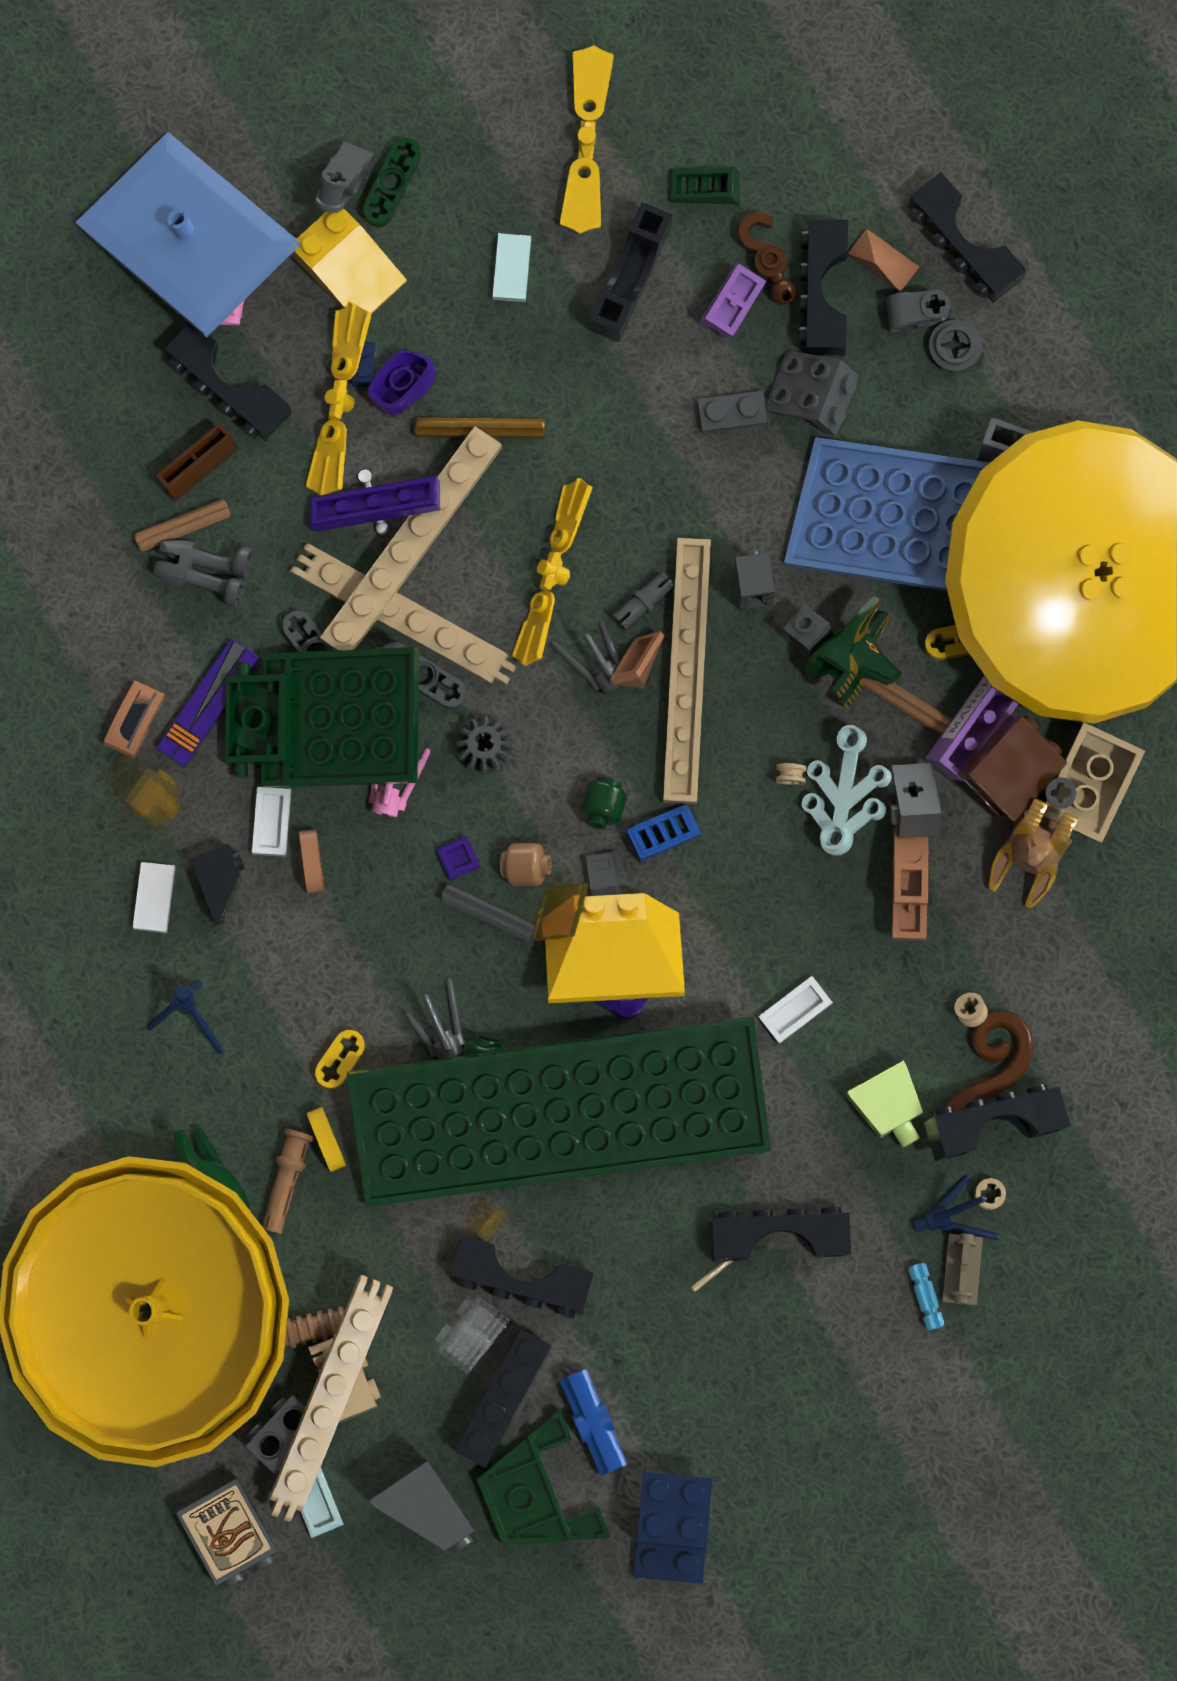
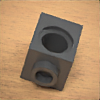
(807, 631)

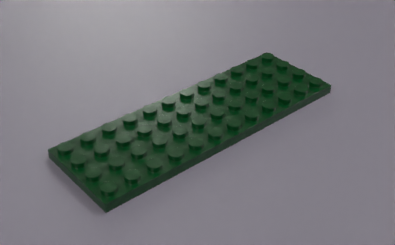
(559, 1111)

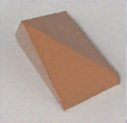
(883, 260)
(638, 661)

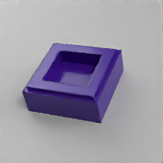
(458, 858)

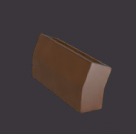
(197, 462)

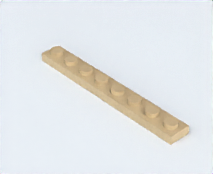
(410, 544)
(687, 671)

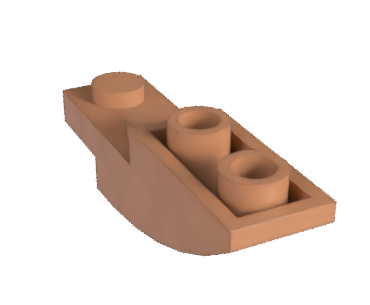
(909, 887)

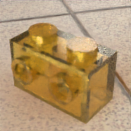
(154, 798)

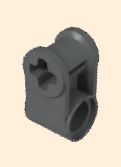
(914, 311)

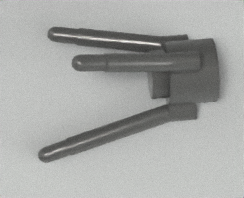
(604, 671)
(445, 1043)

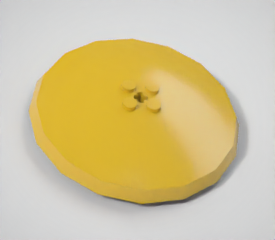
(1027, 581)
(80, 1324)

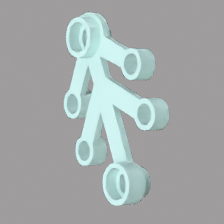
(845, 795)

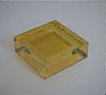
(492, 1225)

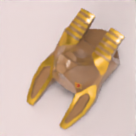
(1035, 847)

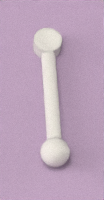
(365, 477)

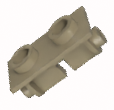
(962, 1269)

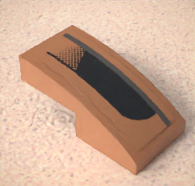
(134, 719)

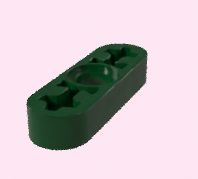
(393, 157)

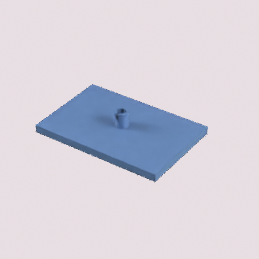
(187, 234)
(879, 512)

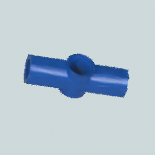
(593, 1422)

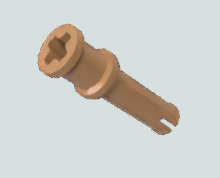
(290, 1164)

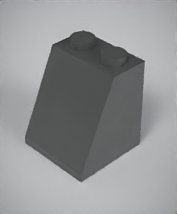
(426, 1508)

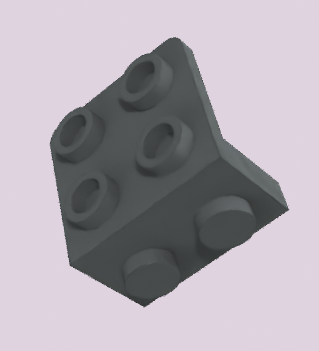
(813, 390)

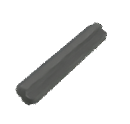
(487, 912)

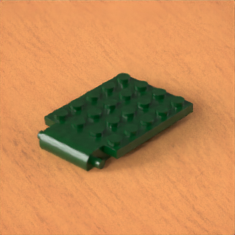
(326, 718)

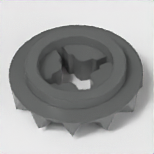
(966, 336)

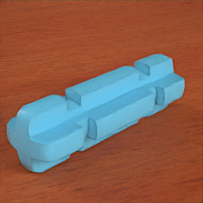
(926, 1296)

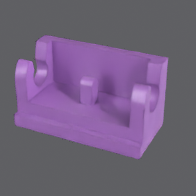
(732, 301)

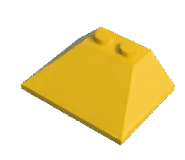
(619, 952)

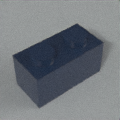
(366, 367)

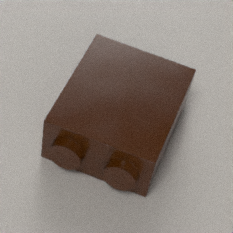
(1013, 767)

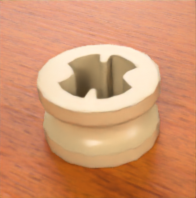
(791, 774)
(964, 1002)
(982, 1186)

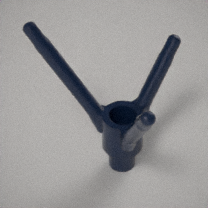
(184, 1003)
(940, 1216)

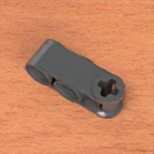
(343, 177)

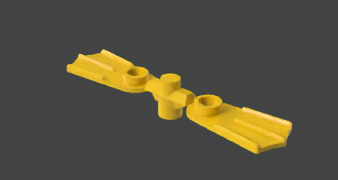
(582, 196)
(329, 457)
(568, 517)

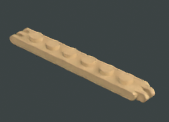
(409, 619)
(329, 1397)

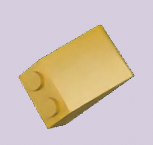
(347, 262)

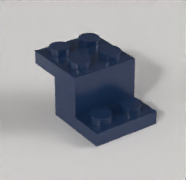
(673, 1527)

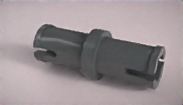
(642, 601)

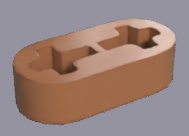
(311, 861)

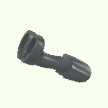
(188, 557)

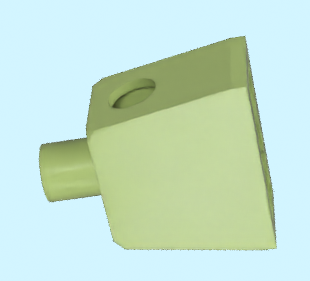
(889, 1104)

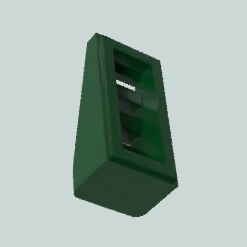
(705, 197)

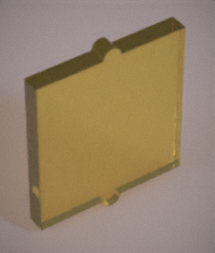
(560, 911)

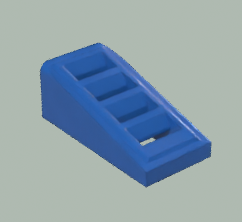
(638, 845)

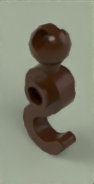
(769, 259)

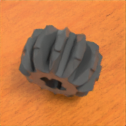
(497, 742)

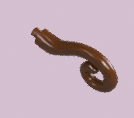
(1012, 1073)

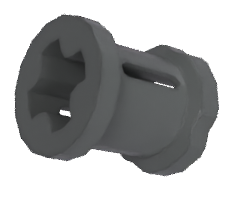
(1067, 785)

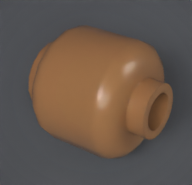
(525, 864)

